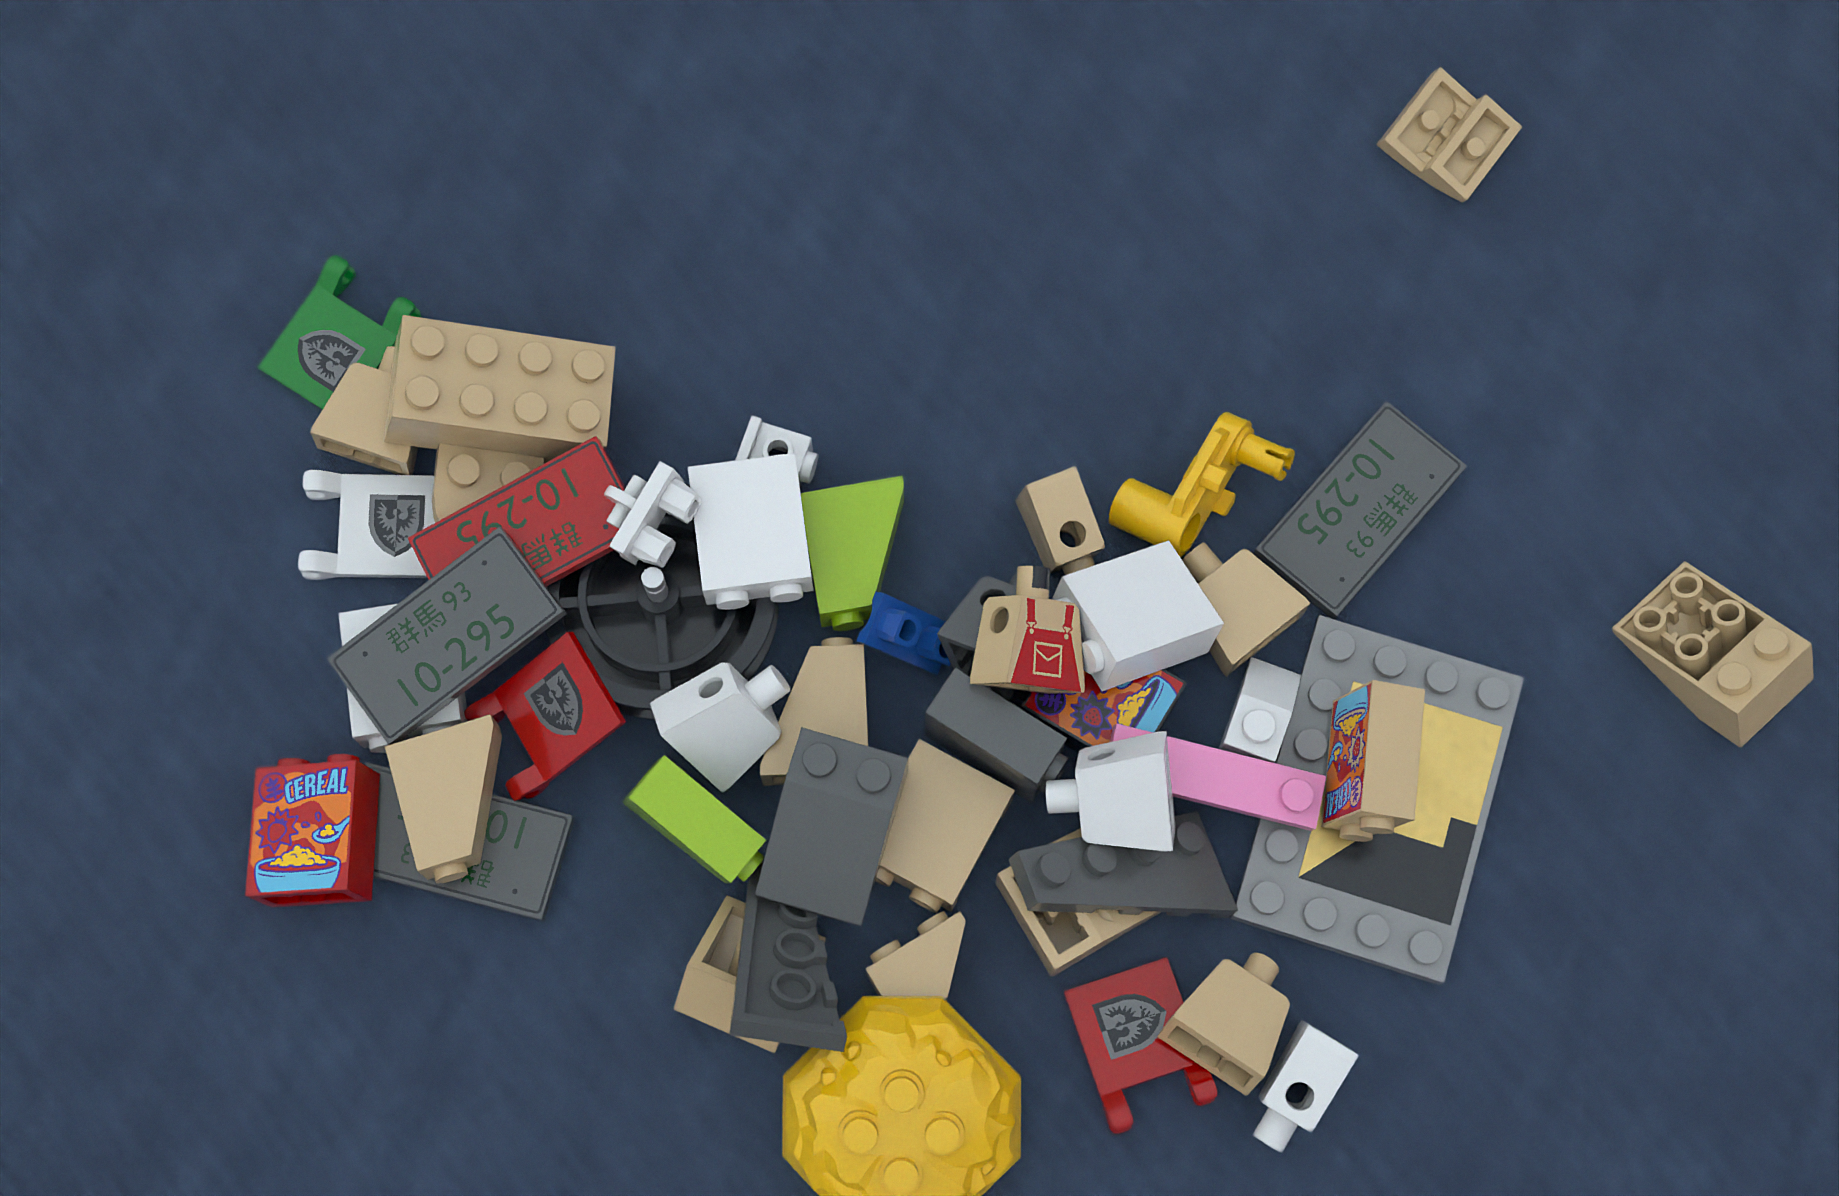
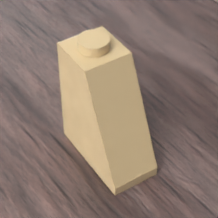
(825, 699)
(447, 794)

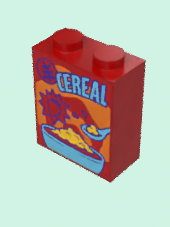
(313, 832)

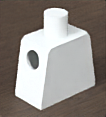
(722, 720)
(1121, 793)
(1308, 1059)

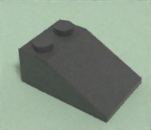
(831, 826)

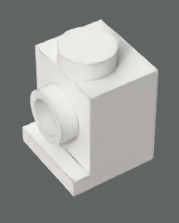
(763, 437)

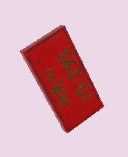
(549, 513)

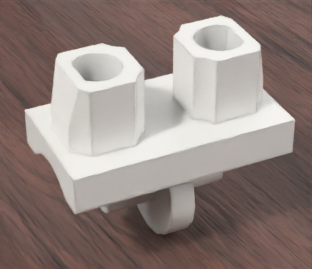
(641, 510)

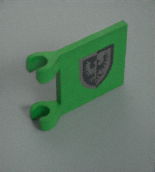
(330, 337)

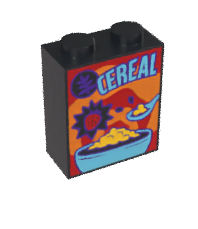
(1090, 716)

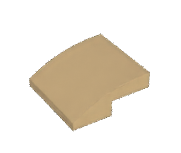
(1449, 136)

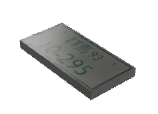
(1359, 510)
(446, 636)
(517, 861)

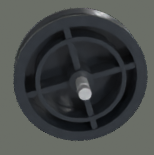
(652, 624)

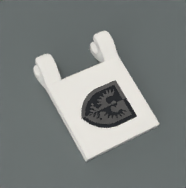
(373, 524)

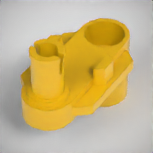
(1180, 517)

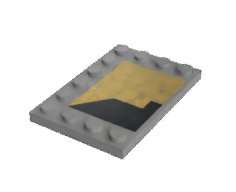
(1404, 890)

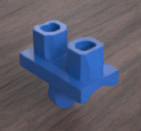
(904, 633)

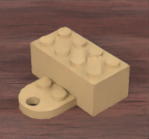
(493, 402)

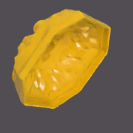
(905, 1107)

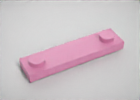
(1240, 782)

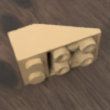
(1717, 652)
(1065, 936)

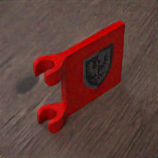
(556, 711)
(1119, 1034)

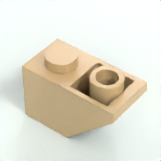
(923, 964)

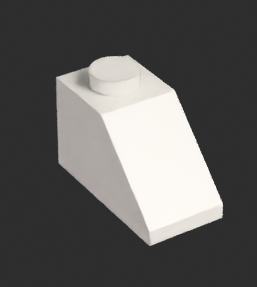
(1261, 711)

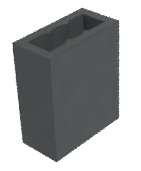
(995, 736)

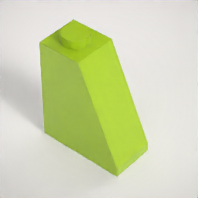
(850, 546)
(696, 821)

